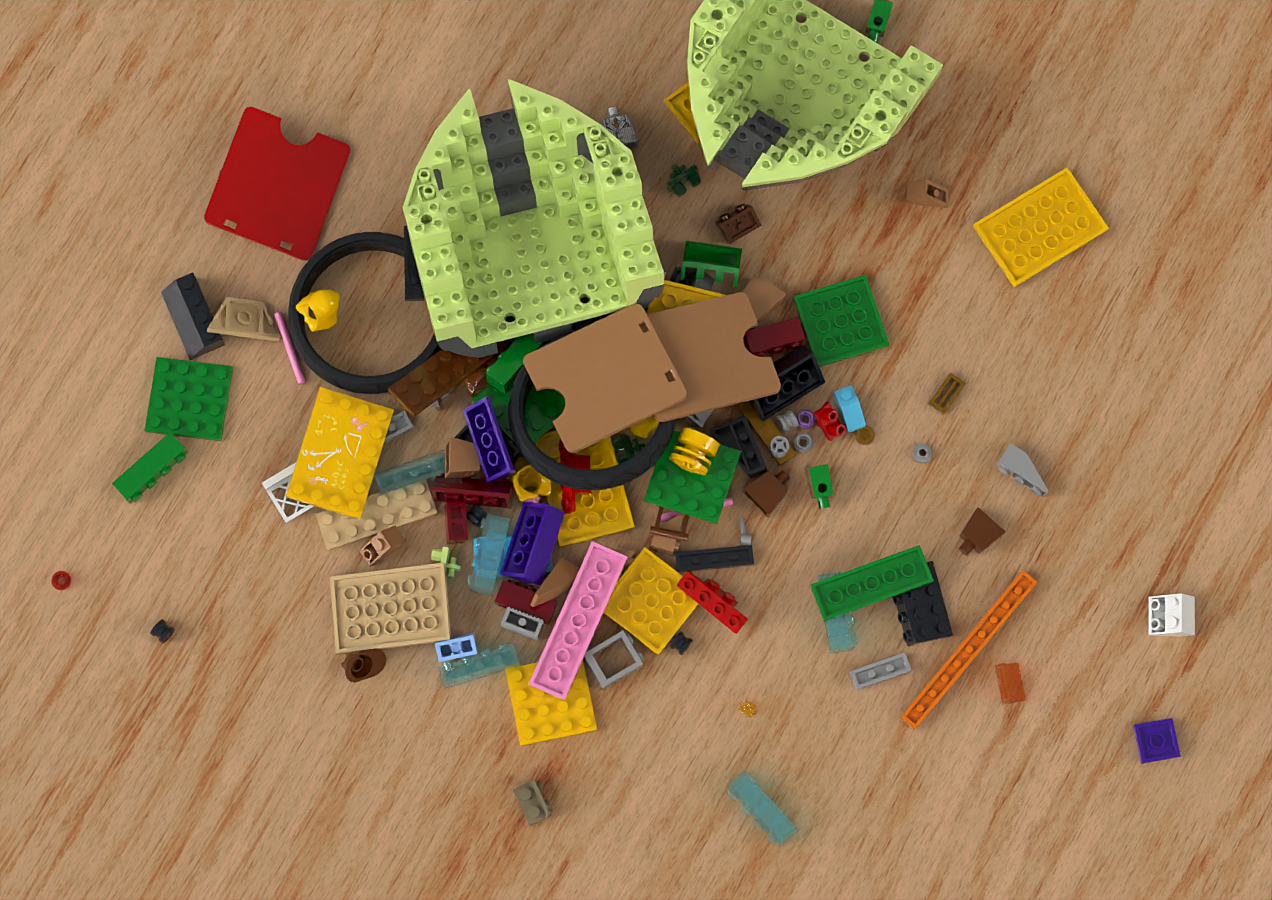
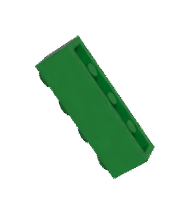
(509, 363)
(150, 467)

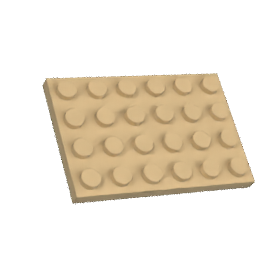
(390, 608)

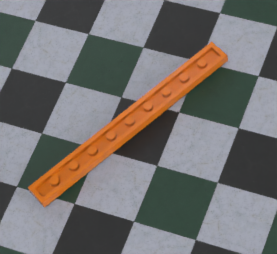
(968, 650)

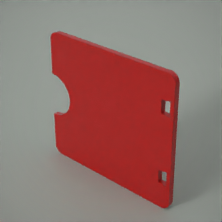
(276, 186)

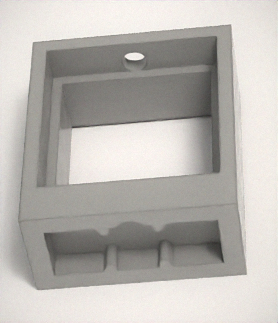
(628, 641)

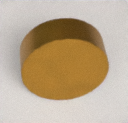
(865, 435)

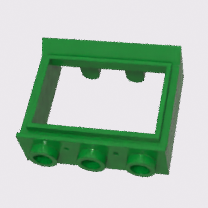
(711, 253)

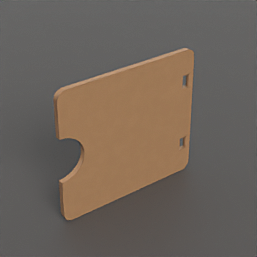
(710, 355)
(607, 376)

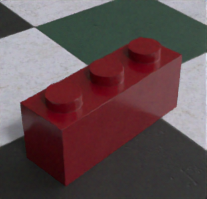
(774, 338)
(520, 598)

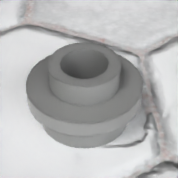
(803, 436)
(922, 459)

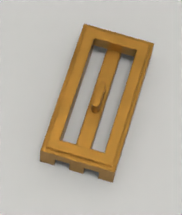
(938, 406)

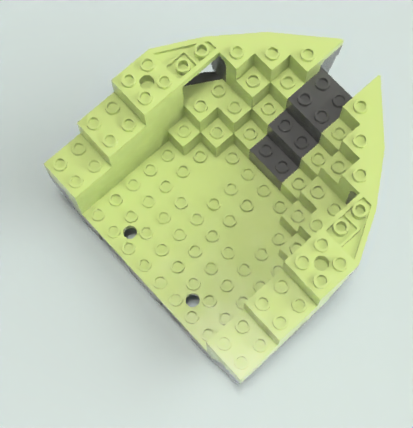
(793, 96)
(525, 222)

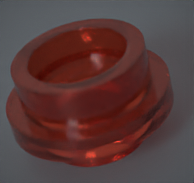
(55, 580)

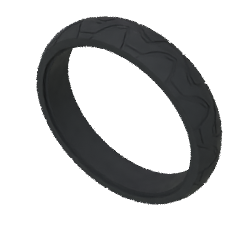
(305, 280)
(572, 477)

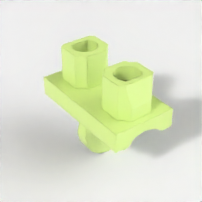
(443, 557)

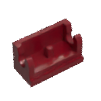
(456, 522)

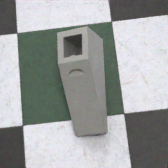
(1019, 465)

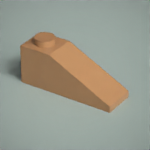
(557, 583)

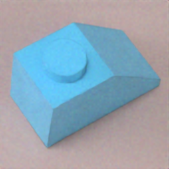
(849, 408)

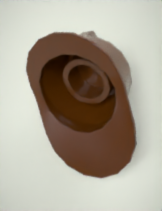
(363, 664)

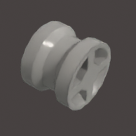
(787, 421)
(781, 443)

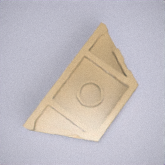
(243, 319)

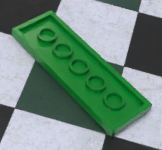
(871, 583)

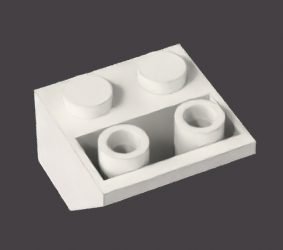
(1172, 615)

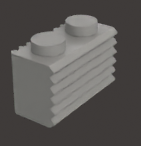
(522, 623)

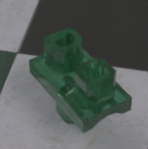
(676, 184)
(624, 443)

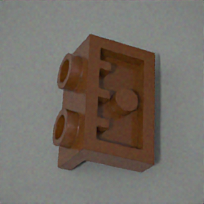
(738, 223)

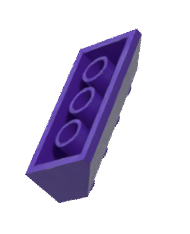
(489, 440)
(532, 543)

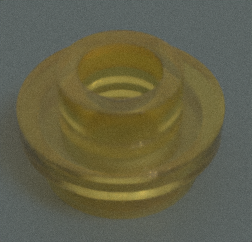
(747, 708)

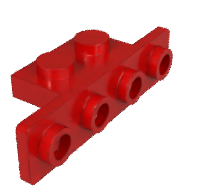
(574, 461)
(714, 600)

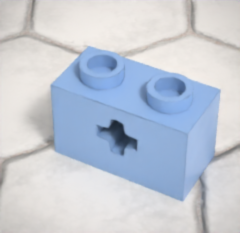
(457, 647)

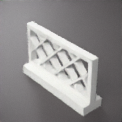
(276, 482)

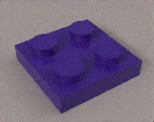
(1156, 740)

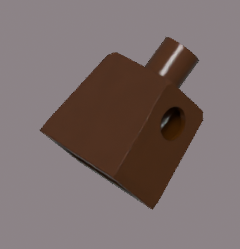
(767, 491)
(979, 533)

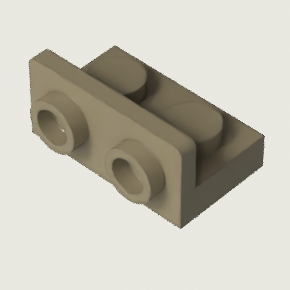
(532, 802)

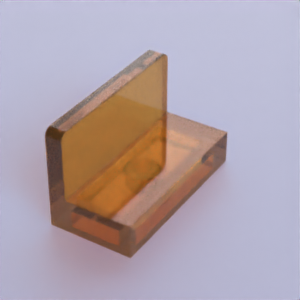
(1010, 683)

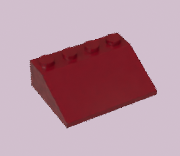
(473, 491)

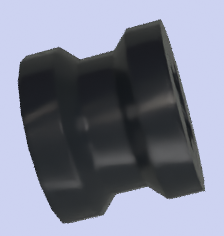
(476, 515)
(162, 631)
(681, 643)

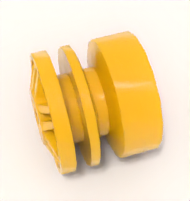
(693, 454)

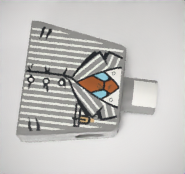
(620, 127)

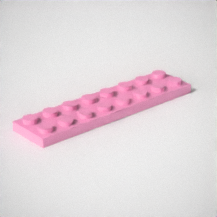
(578, 620)

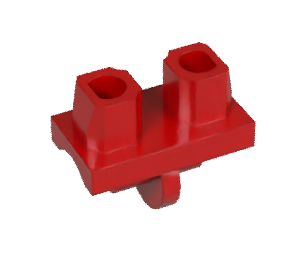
(828, 421)

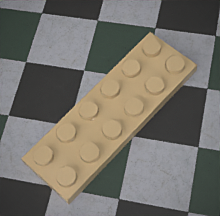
(379, 513)

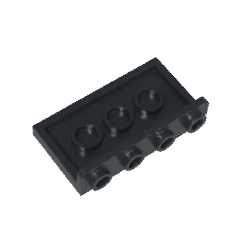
(923, 612)

